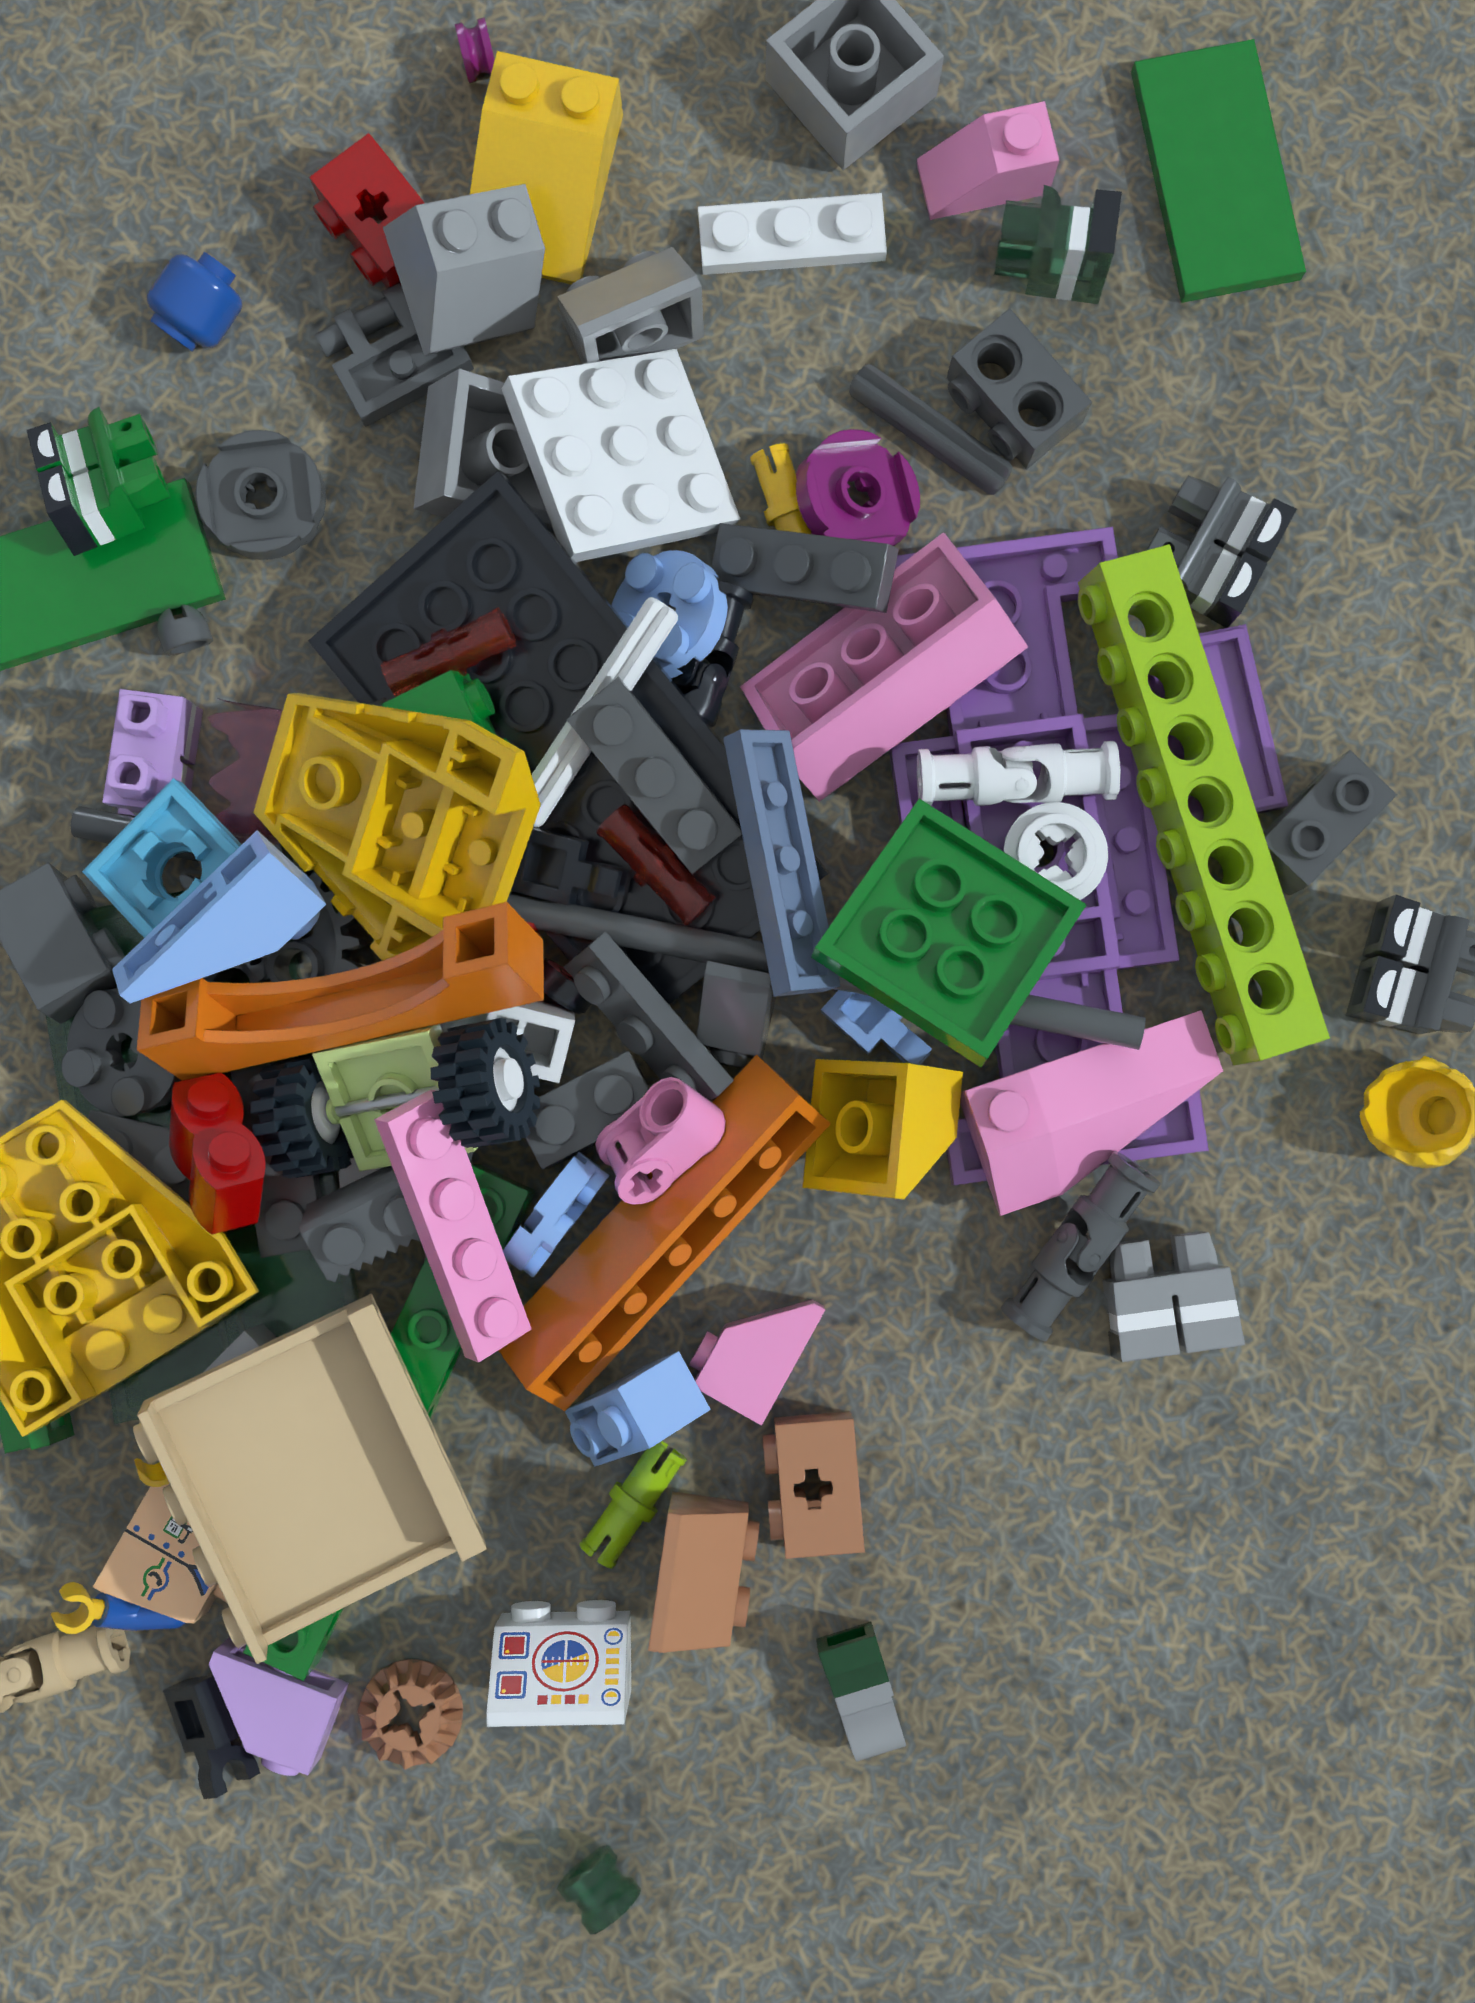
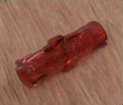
(450, 651)
(655, 865)

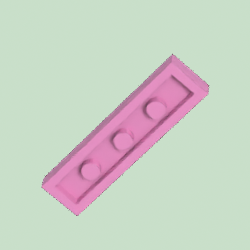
(453, 1227)

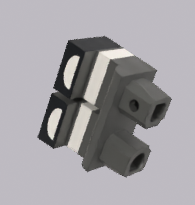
(1228, 547)
(1414, 969)

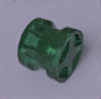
(599, 1889)

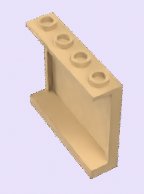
(307, 1474)

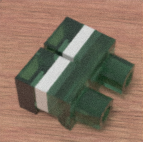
(1059, 246)

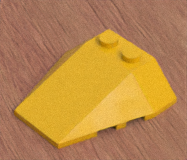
(397, 812)

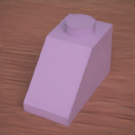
(275, 1712)

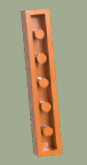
(652, 1248)

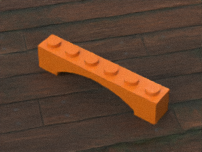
(468, 969)

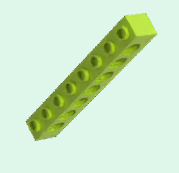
(1211, 771)

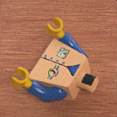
(148, 1576)

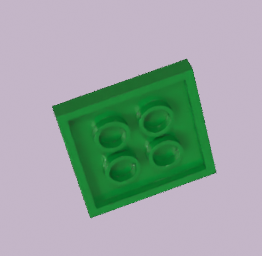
(948, 932)

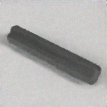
(930, 429)

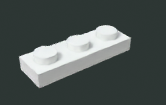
(792, 233)

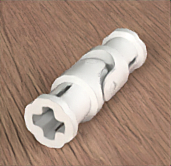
(1008, 774)

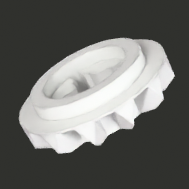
(1058, 823)

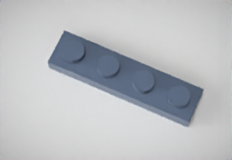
(779, 859)

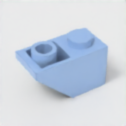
(636, 1411)

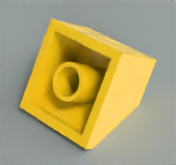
(884, 1125)

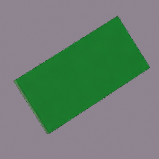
(1218, 171)
(70, 600)

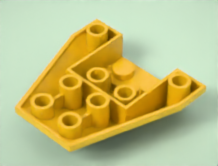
(95, 1267)

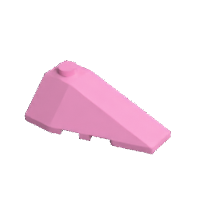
(1069, 1115)

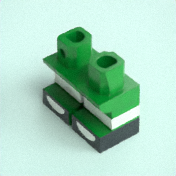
(97, 478)

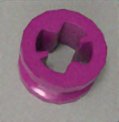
(475, 49)

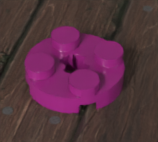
(859, 459)

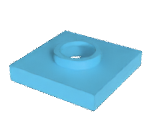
(134, 861)

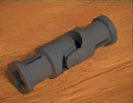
(1105, 1218)

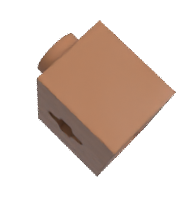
(835, 1519)

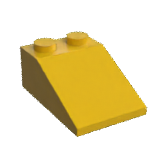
(557, 137)

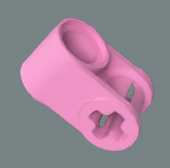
(661, 1136)

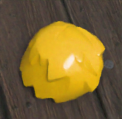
(1420, 1113)

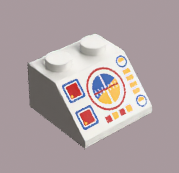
(560, 1666)

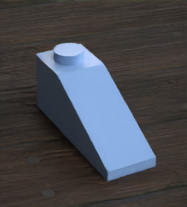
(231, 918)

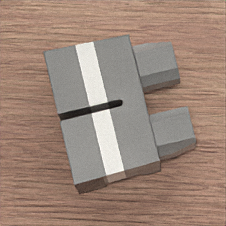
(1170, 1309)

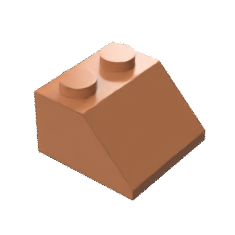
(700, 1573)

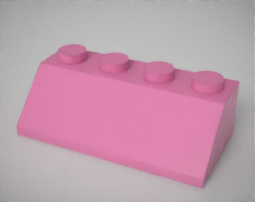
(881, 676)

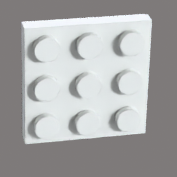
(620, 454)

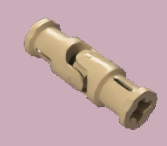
(57, 1662)

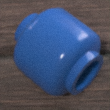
(194, 300)

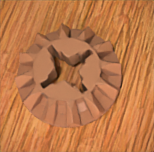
(418, 1684)

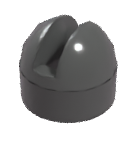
(183, 633)

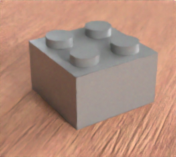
(852, 72)

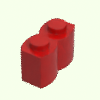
(216, 1153)

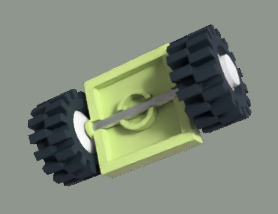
(325, 1104)

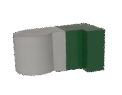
(861, 1690)

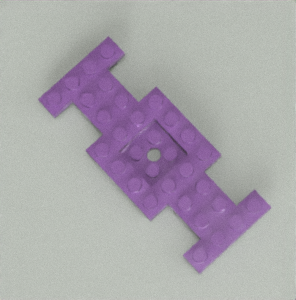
(1030, 704)

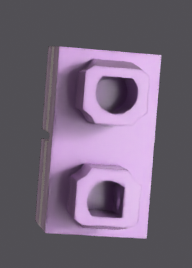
(149, 748)

